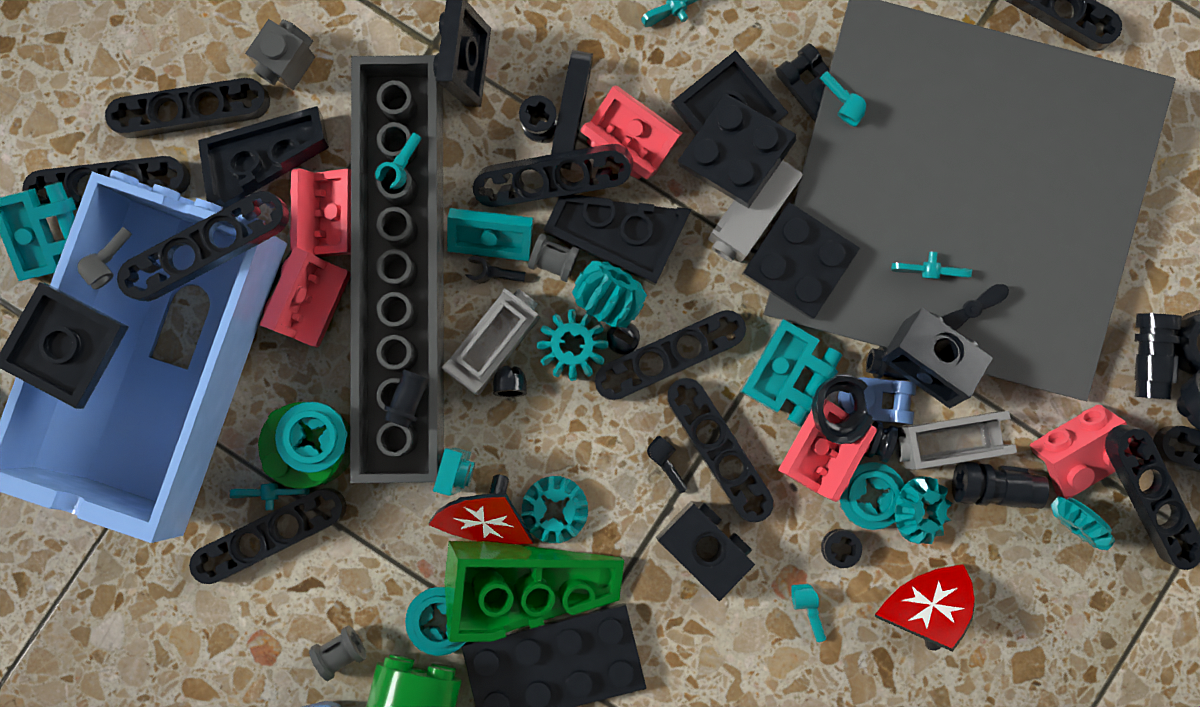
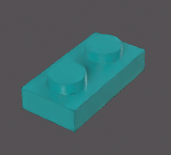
(489, 234)
(454, 471)

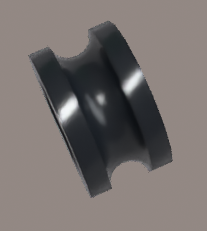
(883, 442)
(847, 560)

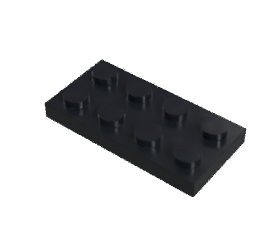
(558, 662)

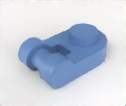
(874, 394)

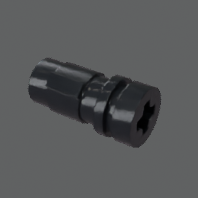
(1155, 362)
(1004, 486)

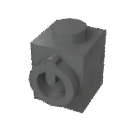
(281, 53)

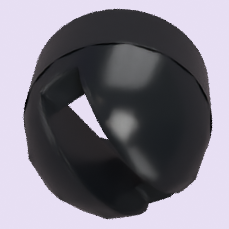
(620, 346)
(509, 382)

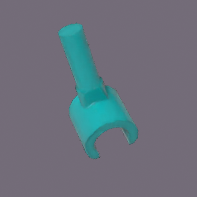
(853, 106)
(399, 163)
(806, 598)

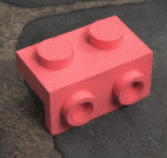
(634, 126)
(321, 212)
(305, 297)
(1077, 451)
(822, 463)

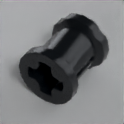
(533, 107)

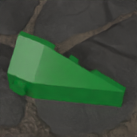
(514, 586)

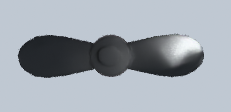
(973, 308)

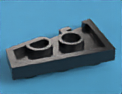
(259, 153)
(619, 233)

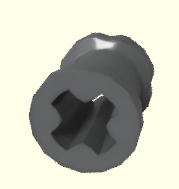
(553, 258)
(337, 653)

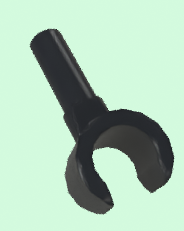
(494, 272)
(660, 452)

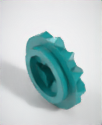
(291, 433)
(556, 489)
(910, 510)
(862, 513)
(1083, 522)
(420, 612)

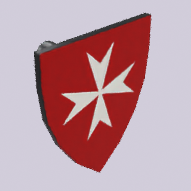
(484, 517)
(933, 607)

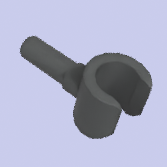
(94, 267)

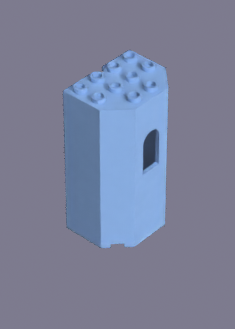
(149, 425)

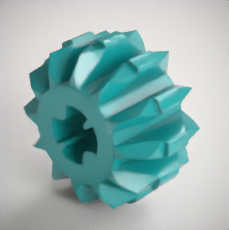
(609, 294)
(576, 331)

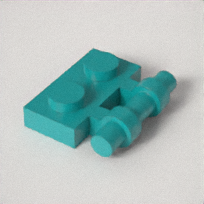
(28, 232)
(781, 365)

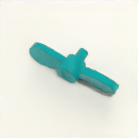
(673, 7)
(931, 268)
(268, 492)

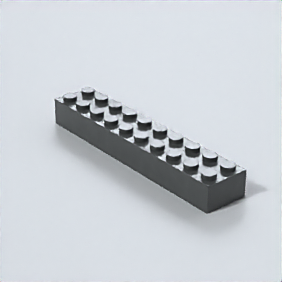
(396, 268)

